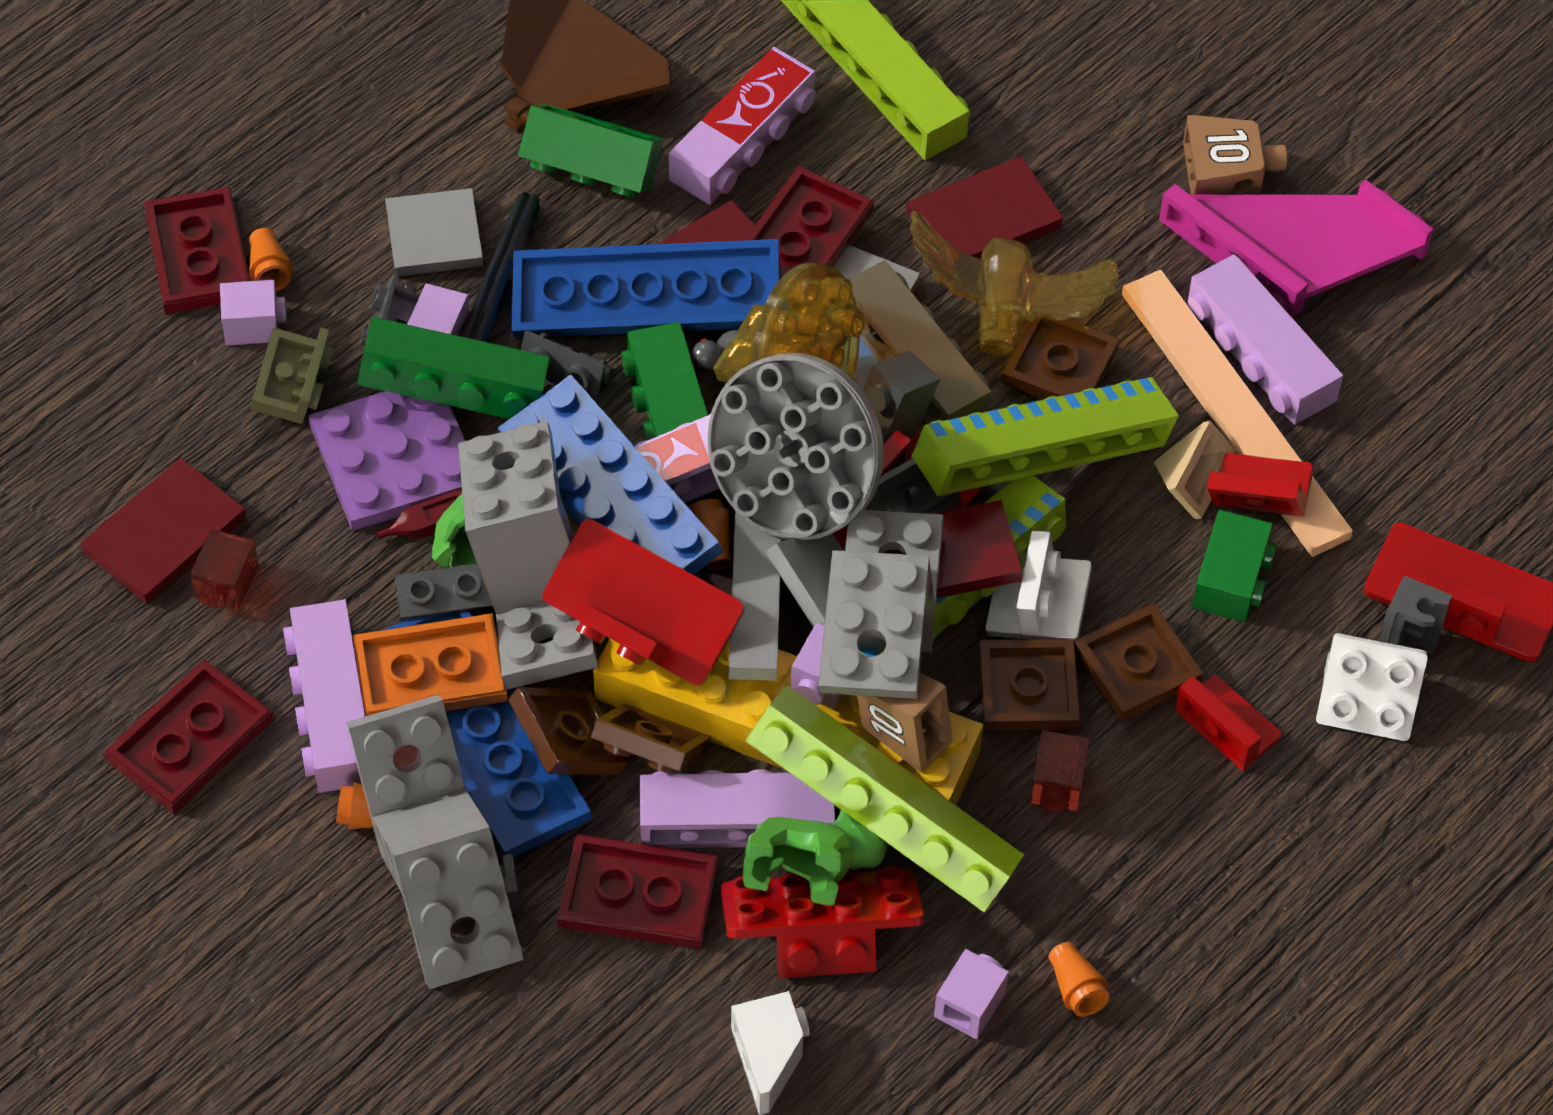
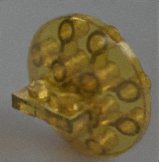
(804, 314)

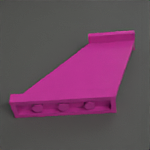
(1299, 241)

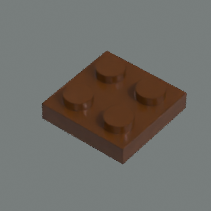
(1059, 358)
(1136, 661)
(1028, 685)
(561, 730)
(659, 740)

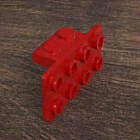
(1489, 597)
(642, 603)
(821, 937)

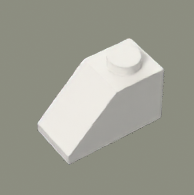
(769, 1044)

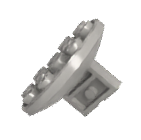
(795, 446)

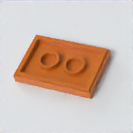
(431, 659)

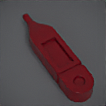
(421, 518)

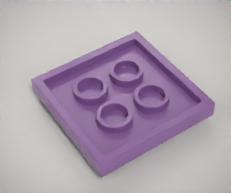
(388, 454)

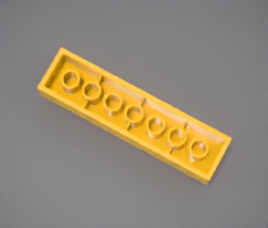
(732, 708)

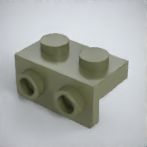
(289, 375)

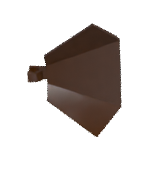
(573, 59)

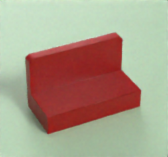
(1261, 484)
(1226, 720)

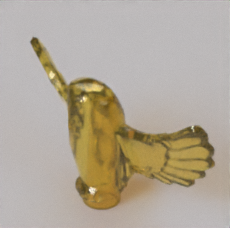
(1008, 287)

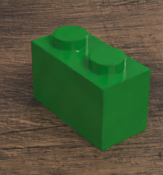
(1233, 565)

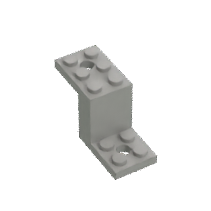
(518, 540)
(881, 604)
(434, 842)

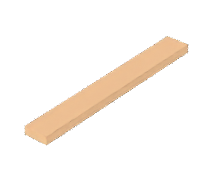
(1228, 399)

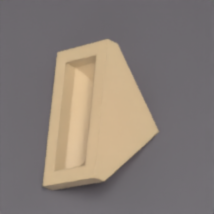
(1188, 466)

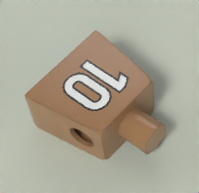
(1228, 156)
(910, 727)

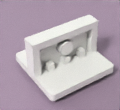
(1046, 601)
(1371, 687)

